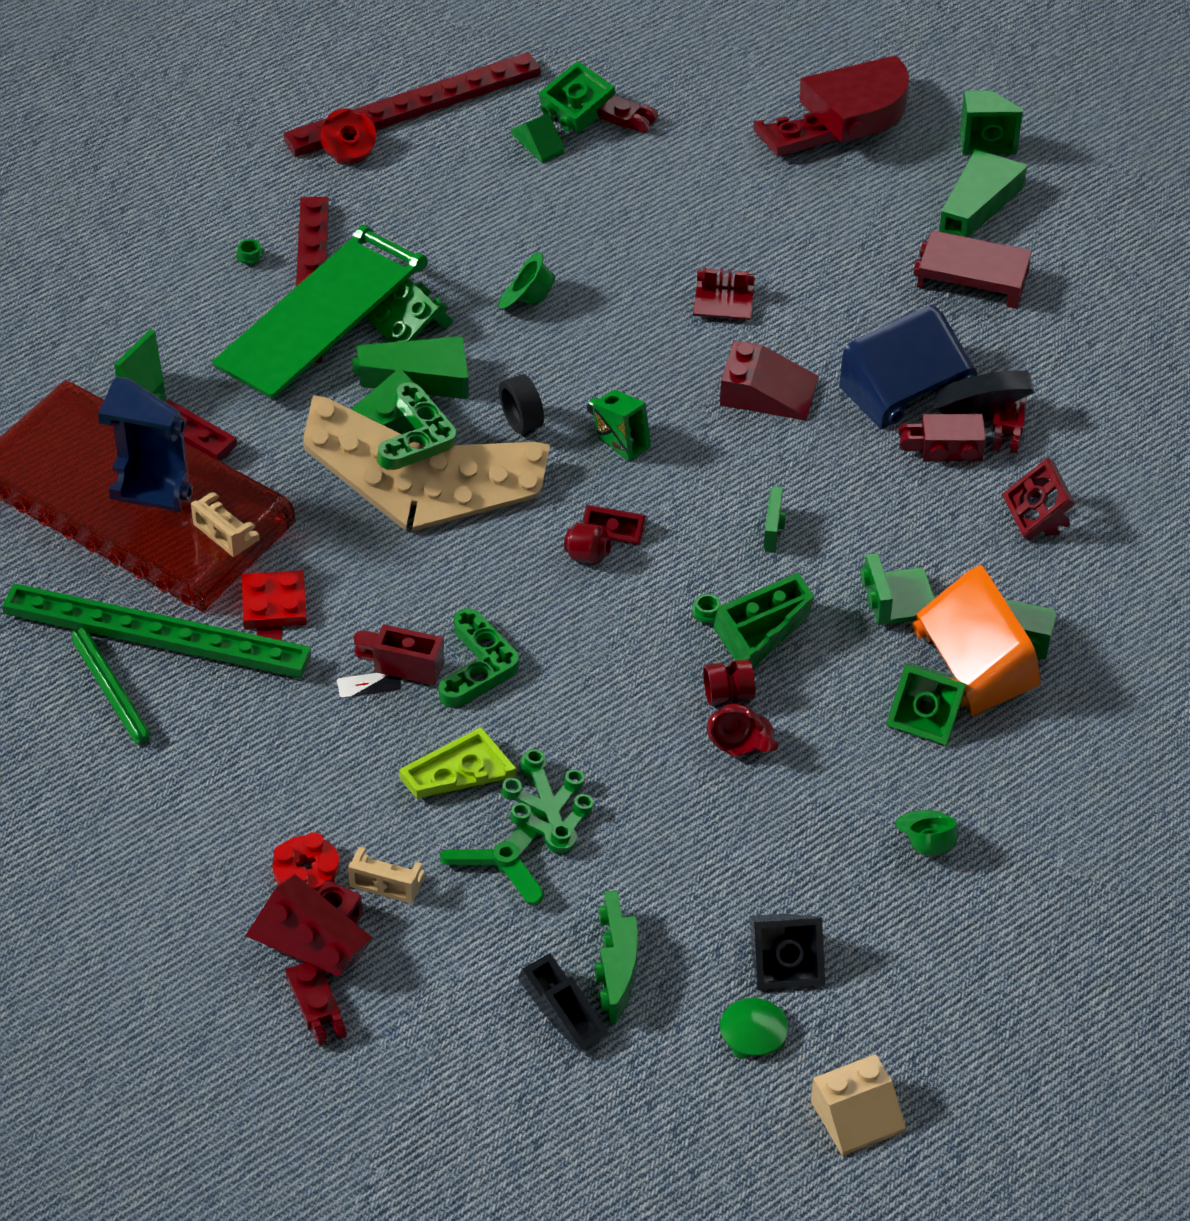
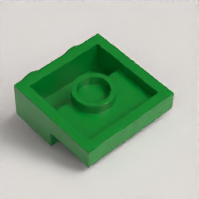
(576, 97)

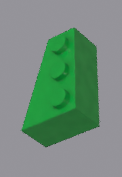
(763, 618)

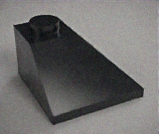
(787, 951)

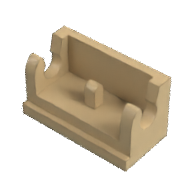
(222, 525)
(385, 878)

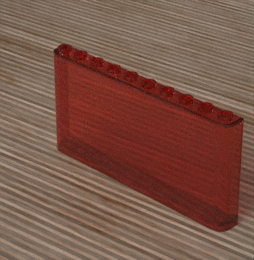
(61, 471)

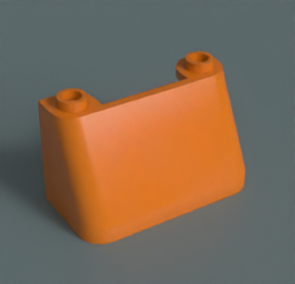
(980, 641)

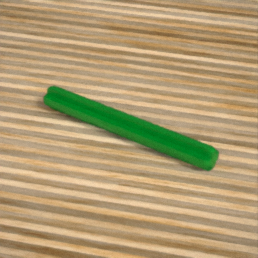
(111, 686)

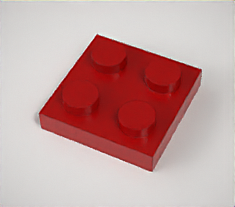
(273, 599)

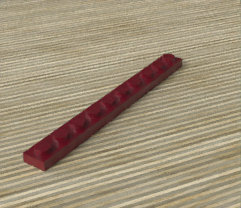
(425, 99)

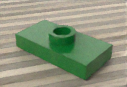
(775, 519)

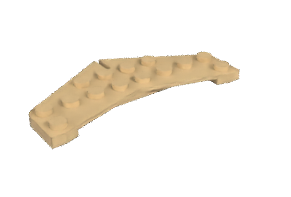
(442, 487)

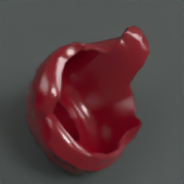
(741, 731)

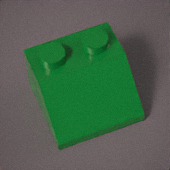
(989, 123)

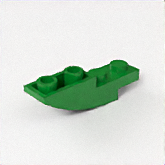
(617, 958)

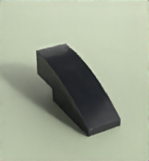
(984, 392)
(562, 1002)

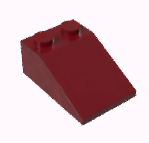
(766, 382)

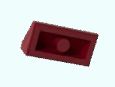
(620, 525)

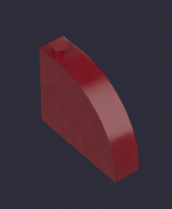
(858, 97)

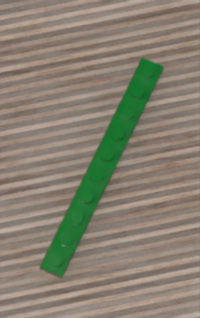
(157, 630)

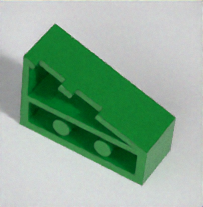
(381, 405)

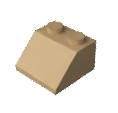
(858, 1104)

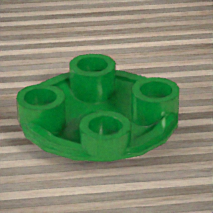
(753, 1027)

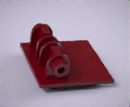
(724, 295)

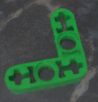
(424, 432)
(486, 663)

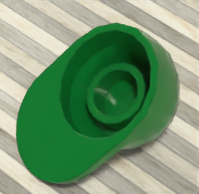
(929, 831)

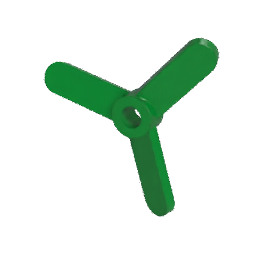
(505, 859)

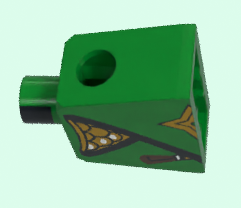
(621, 423)

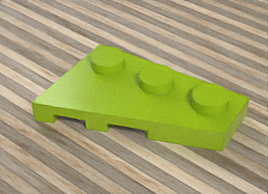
(458, 765)

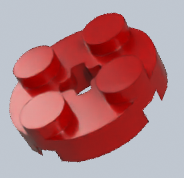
(344, 150)
(306, 849)

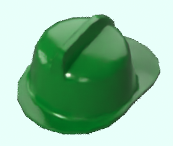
(530, 284)

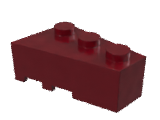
(309, 928)

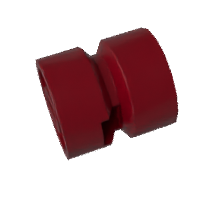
(729, 682)

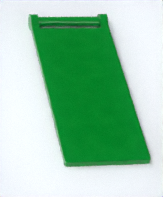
(317, 313)

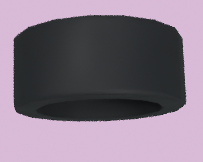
(521, 404)

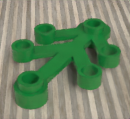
(558, 835)

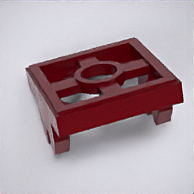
(1029, 486)

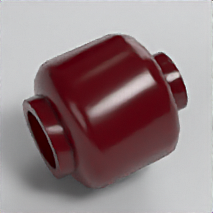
(587, 543)

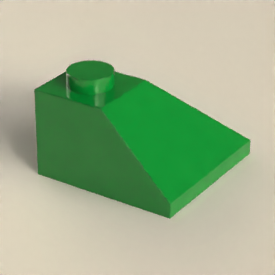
(143, 365)
(926, 703)

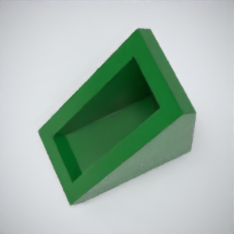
(539, 138)

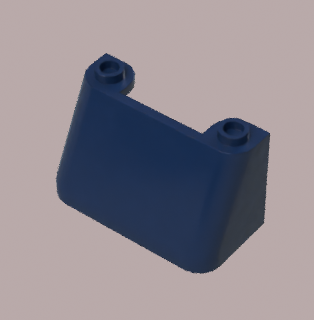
(902, 363)
(148, 447)

